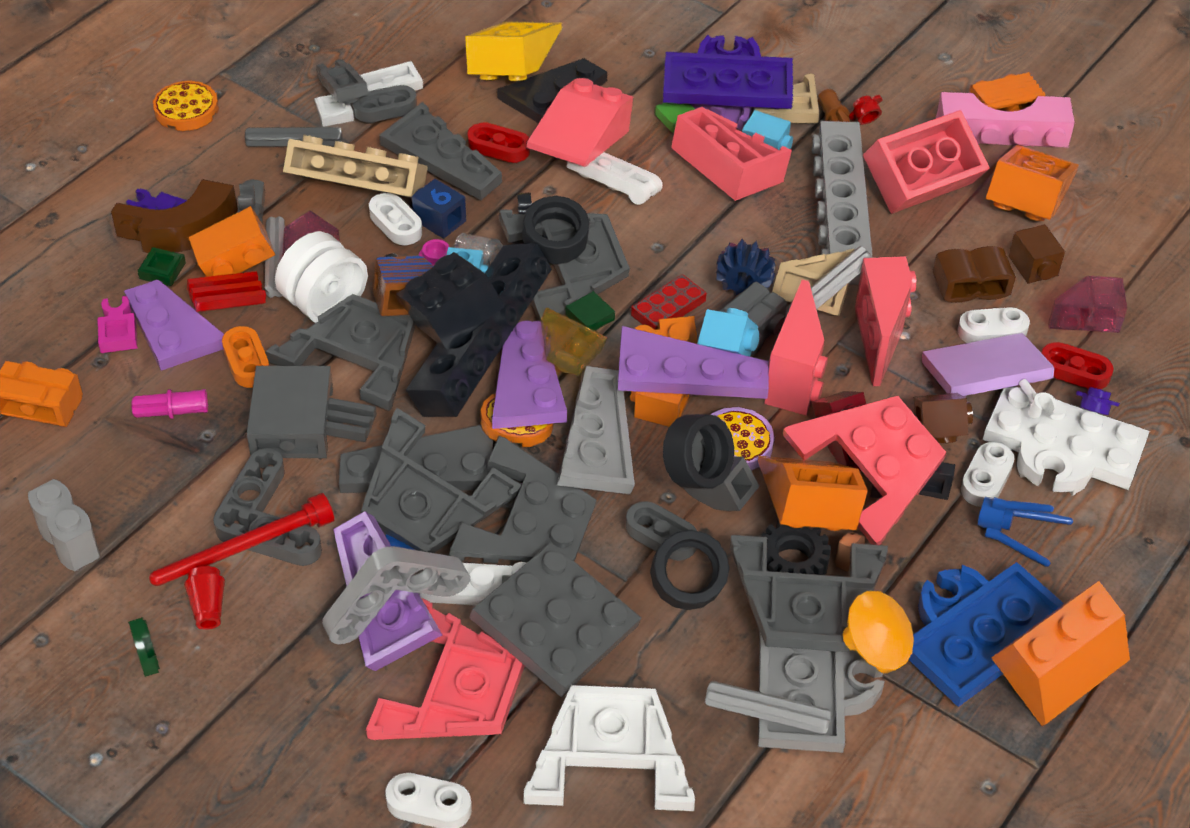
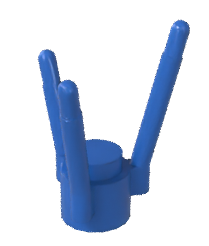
(999, 515)

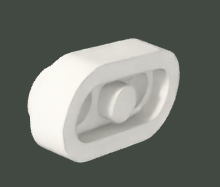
(395, 218)
(992, 323)
(992, 468)
(425, 803)

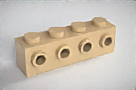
(354, 168)

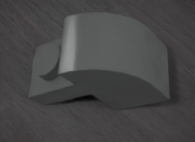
(735, 489)

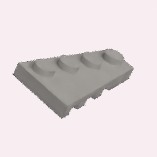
(598, 437)

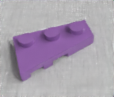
(171, 325)

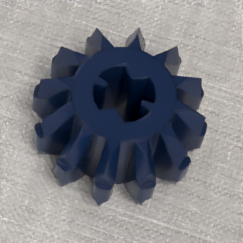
(744, 265)

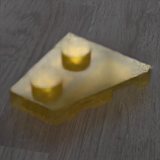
(569, 342)

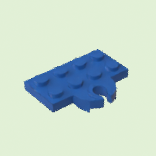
(975, 625)

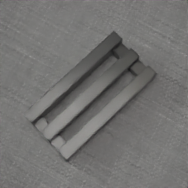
(350, 413)

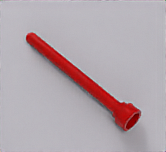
(315, 512)

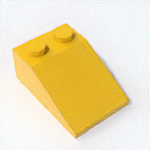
(510, 49)

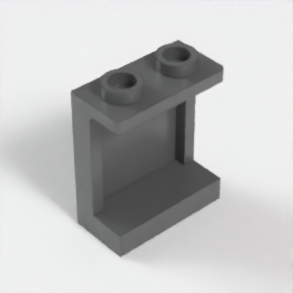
(290, 410)

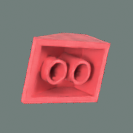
(582, 122)
(882, 309)
(798, 357)

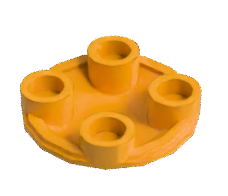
(879, 631)

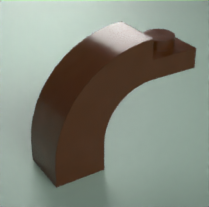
(171, 227)

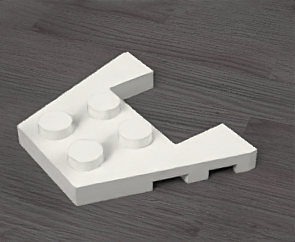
(615, 731)

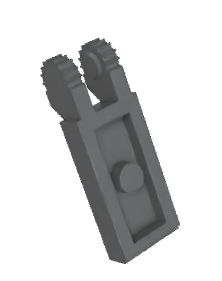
(342, 81)

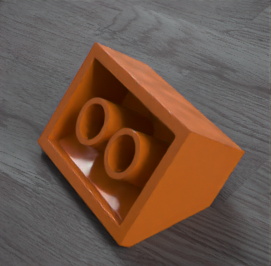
(1066, 653)

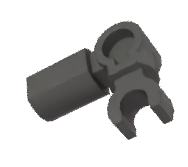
(252, 194)

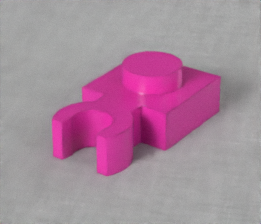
(117, 328)

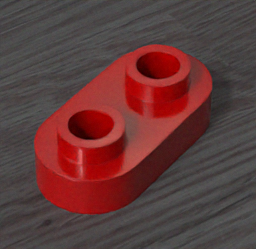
(498, 142)
(1078, 365)

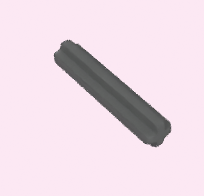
(280, 135)

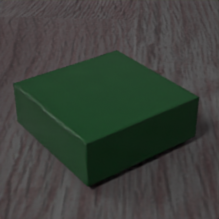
(161, 266)
(590, 311)

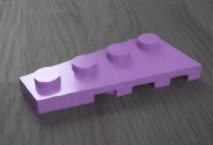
(682, 367)
(527, 382)
(404, 619)

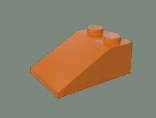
(1031, 182)

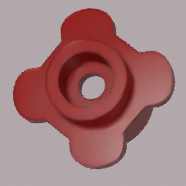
(866, 109)

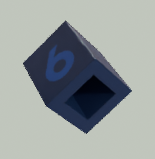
(439, 208)

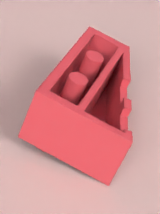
(728, 156)

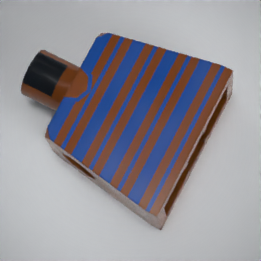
(391, 277)

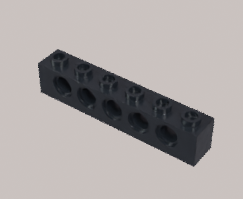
(454, 373)

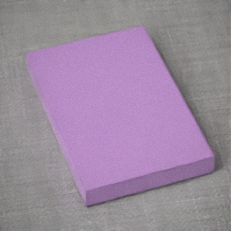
(987, 365)

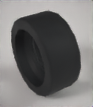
(559, 208)
(678, 451)
(707, 545)

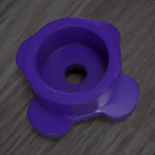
(1097, 400)

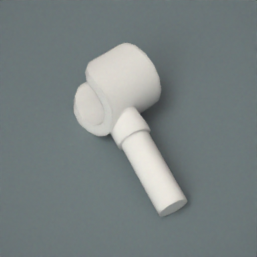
(1038, 400)

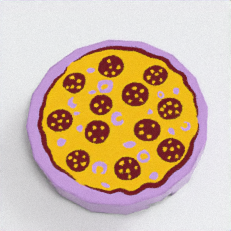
(750, 433)

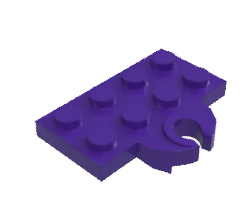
(728, 77)

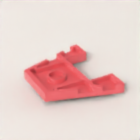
(886, 446)
(467, 692)

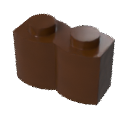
(973, 274)

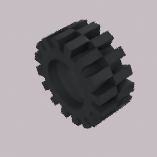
(800, 539)

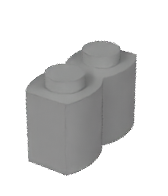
(64, 524)

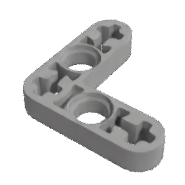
(382, 574)

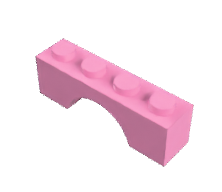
(1044, 123)

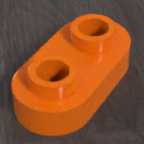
(243, 354)

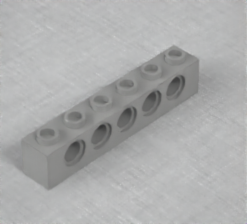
(841, 189)

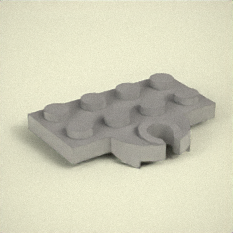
(817, 680)

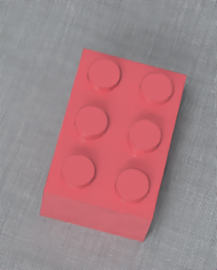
(925, 161)

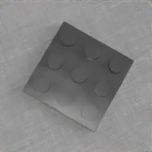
(555, 619)

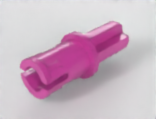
(170, 404)

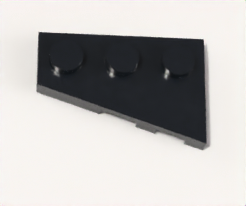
(536, 93)

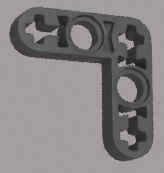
(251, 513)

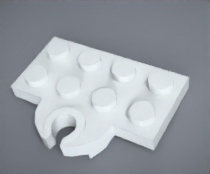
(1069, 441)

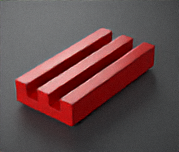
(226, 291)

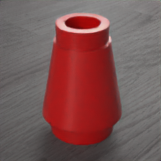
(205, 595)

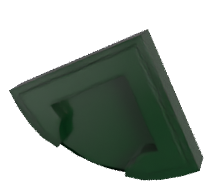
(144, 646)

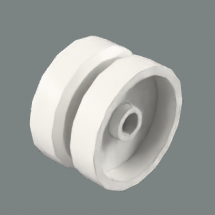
(319, 274)

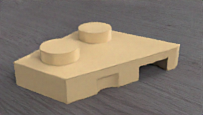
(804, 106)
(810, 269)

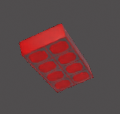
(670, 301)

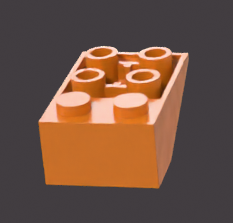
(814, 492)

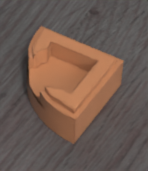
(843, 552)

